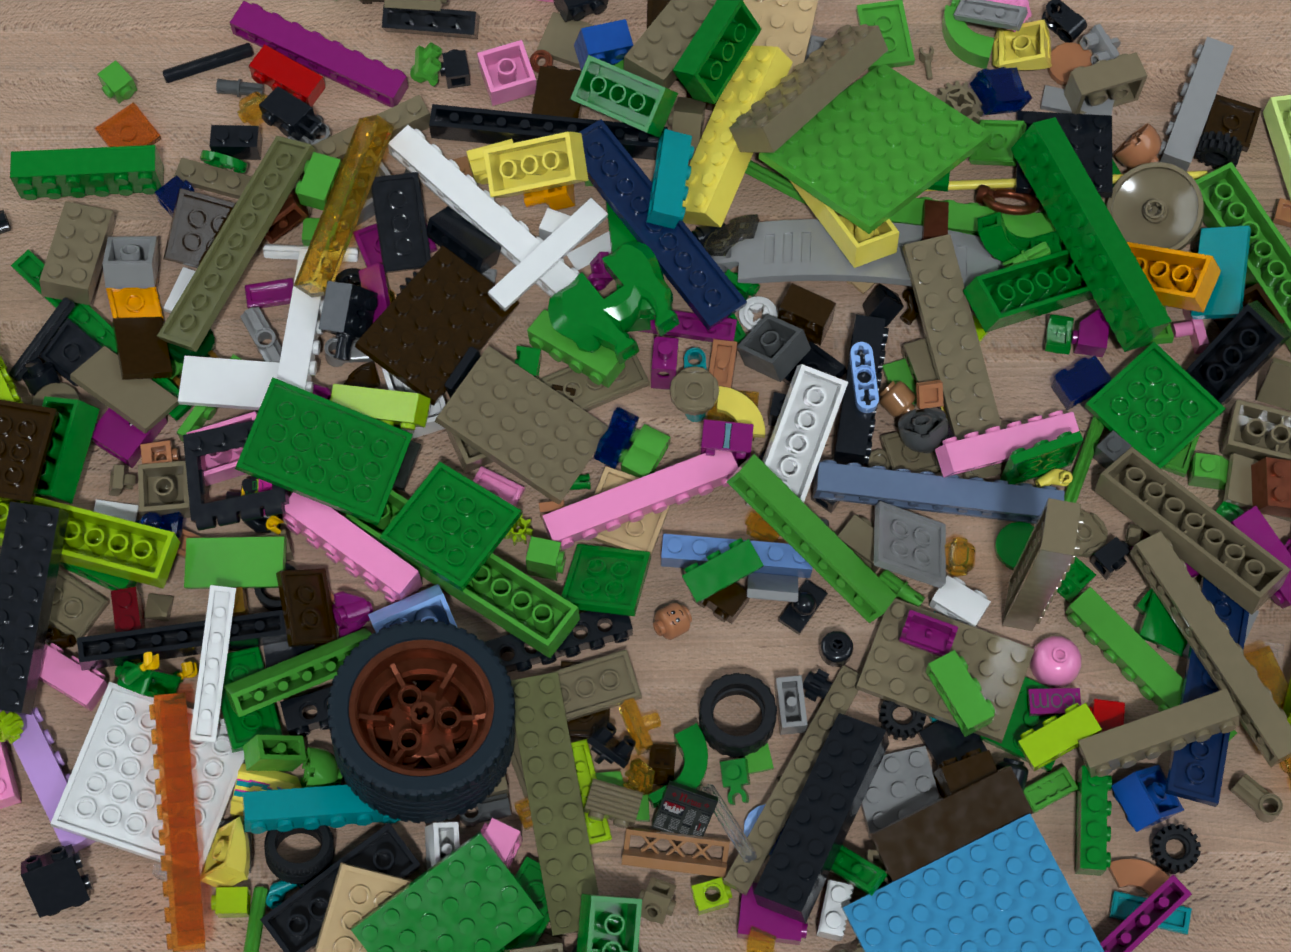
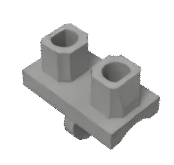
(1100, 44)

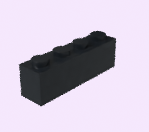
(435, 23)

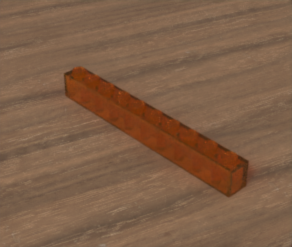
(179, 824)

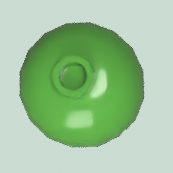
(320, 769)

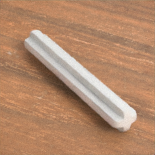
(277, 251)

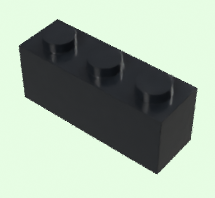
(463, 239)

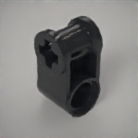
(1065, 22)

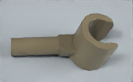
(927, 59)

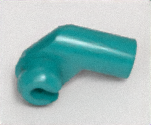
(277, 893)

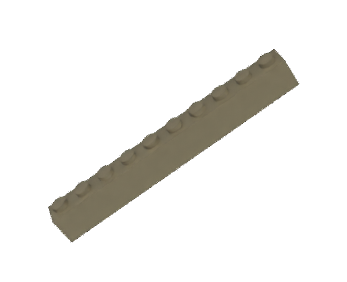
(1214, 646)

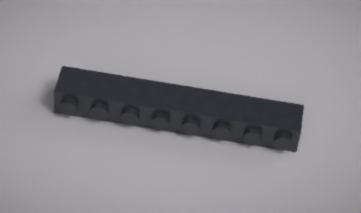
(176, 640)

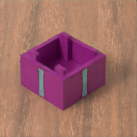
(727, 437)

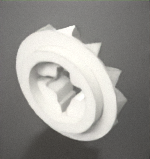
(755, 305)

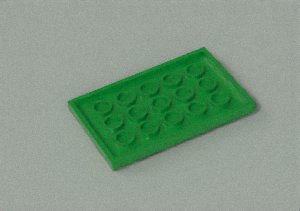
(324, 451)
(455, 906)

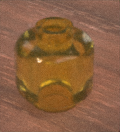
(250, 109)
(959, 556)

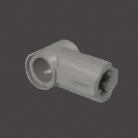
(355, 354)

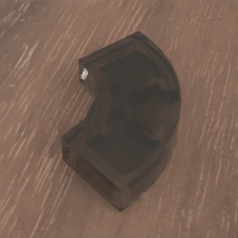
(737, 230)

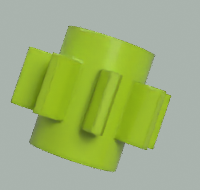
(522, 533)
(10, 726)

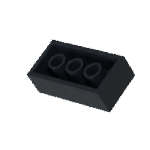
(1238, 352)

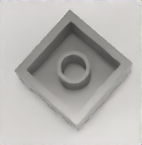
(131, 262)

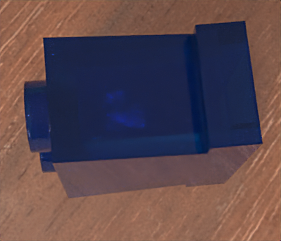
(1000, 90)

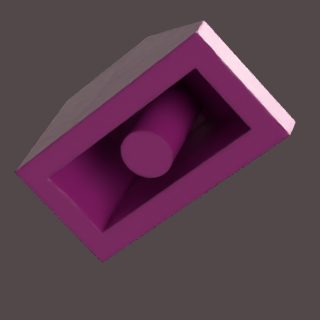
(1091, 335)

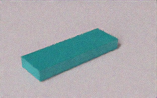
(1124, 904)

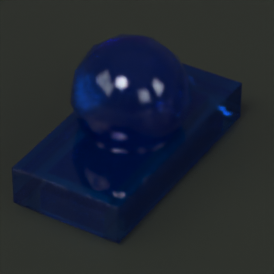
(170, 522)

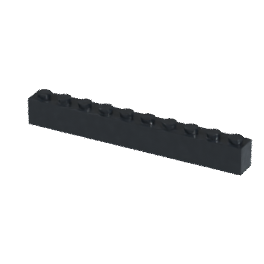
(497, 126)

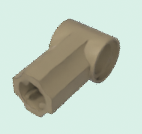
(1255, 796)

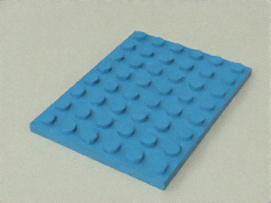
(980, 898)

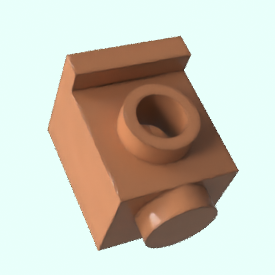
(154, 451)

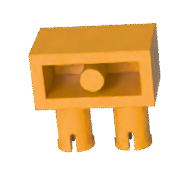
(556, 198)

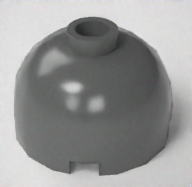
(923, 430)

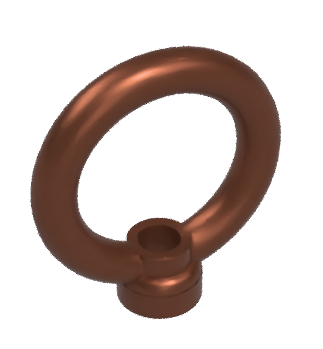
(987, 197)

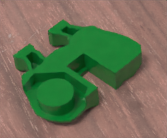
(594, 321)

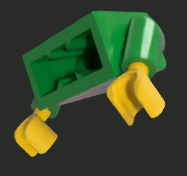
(148, 679)

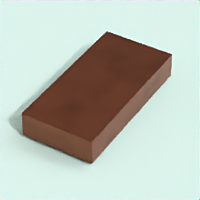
(935, 219)

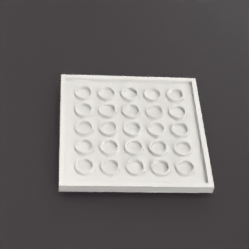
(114, 778)

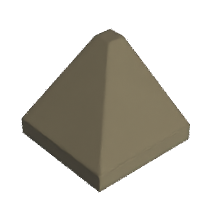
(158, 607)

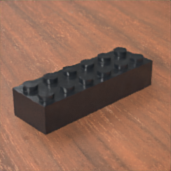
(854, 426)
(299, 918)

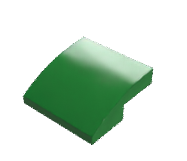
(1161, 629)

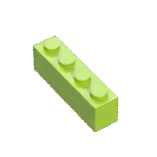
(388, 406)

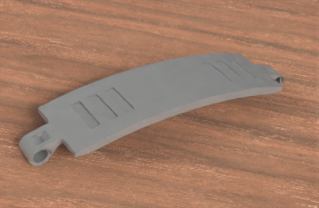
(808, 253)

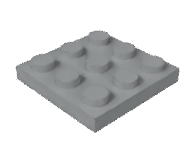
(910, 544)
(899, 788)

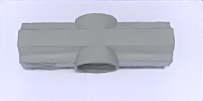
(260, 331)

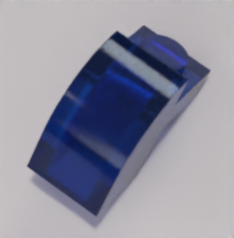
(616, 438)

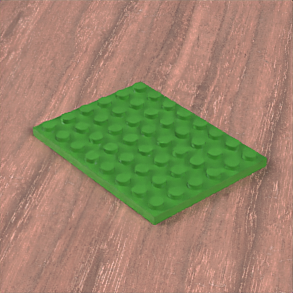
(877, 147)

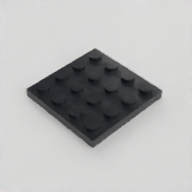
(1091, 141)

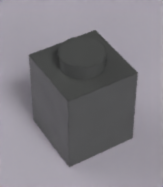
(1110, 449)

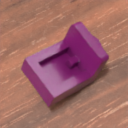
(600, 277)

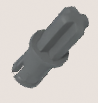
(238, 87)

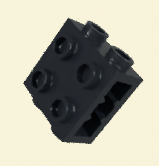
(56, 880)

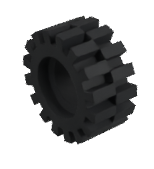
(1218, 149)
(900, 730)
(1188, 840)

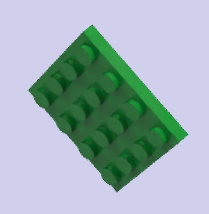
(1155, 406)
(450, 526)

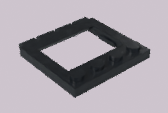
(226, 510)

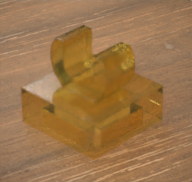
(640, 777)

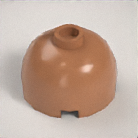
(1140, 148)

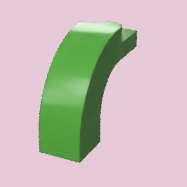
(964, 42)

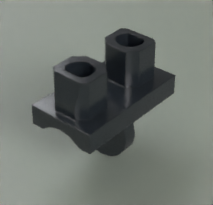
(609, 747)

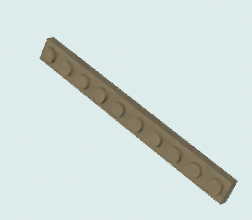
(793, 781)

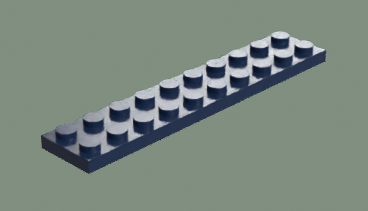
(677, 250)
(1199, 766)

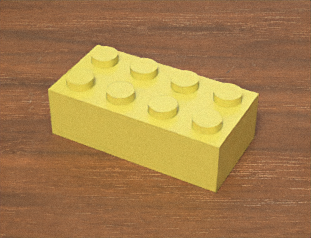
(535, 164)

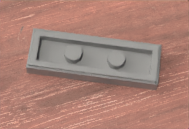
(991, 14)
(1055, 101)

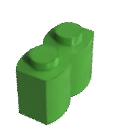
(645, 453)

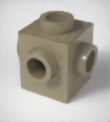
(657, 900)

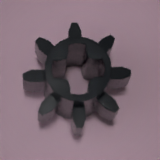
(817, 685)

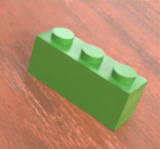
(960, 693)

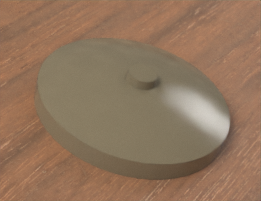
(1157, 206)

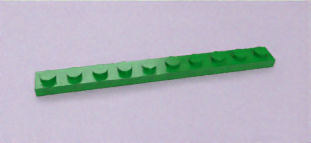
(31, 268)

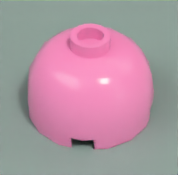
(1056, 661)

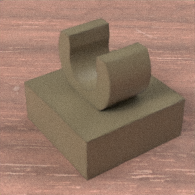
(120, 481)

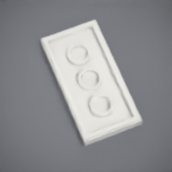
(225, 382)

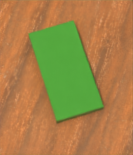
(234, 562)

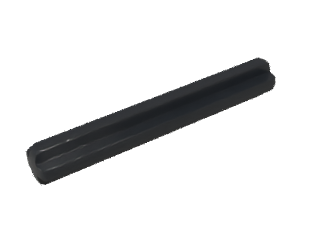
(208, 62)
(43, 337)

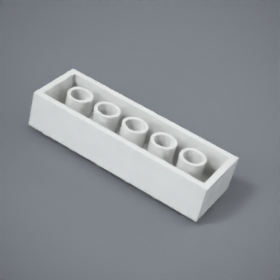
(803, 427)

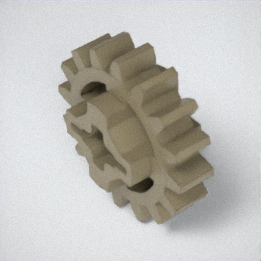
(963, 96)

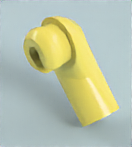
(1054, 477)

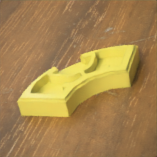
(740, 409)

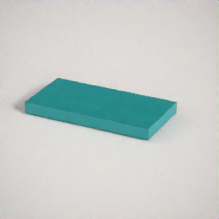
(1230, 251)

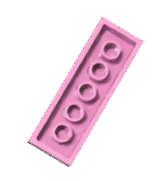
(352, 547)

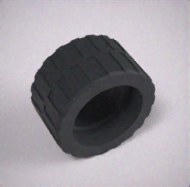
(737, 685)

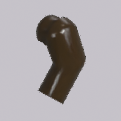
(912, 311)
(56, 637)

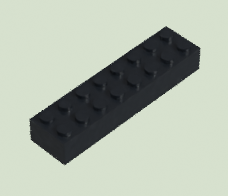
(27, 589)
(821, 818)

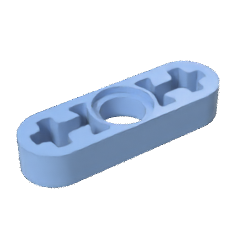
(868, 360)

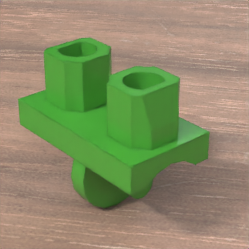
(426, 64)

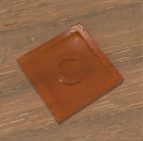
(128, 129)

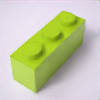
(1058, 736)

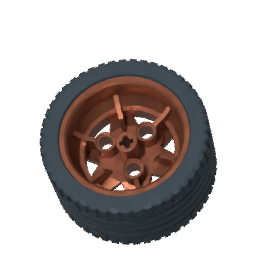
(387, 666)

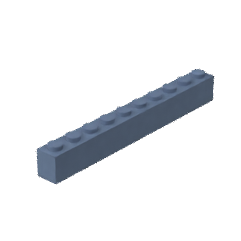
(932, 492)

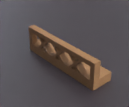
(672, 861)

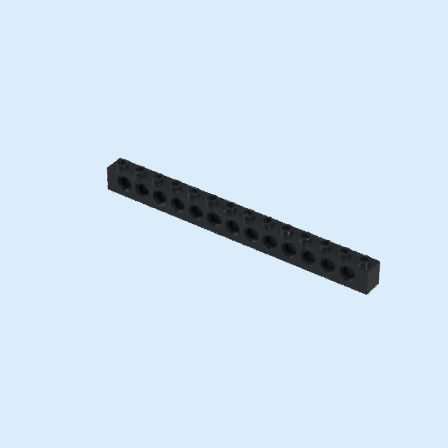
(296, 708)

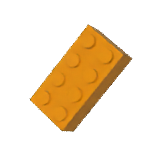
(1178, 276)

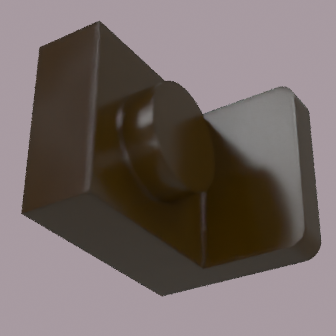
(662, 762)

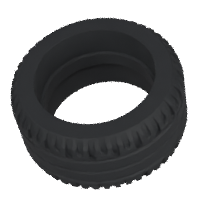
(299, 872)

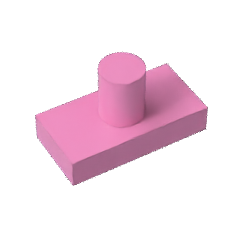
(1194, 329)

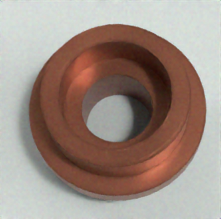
(537, 55)

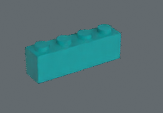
(670, 178)

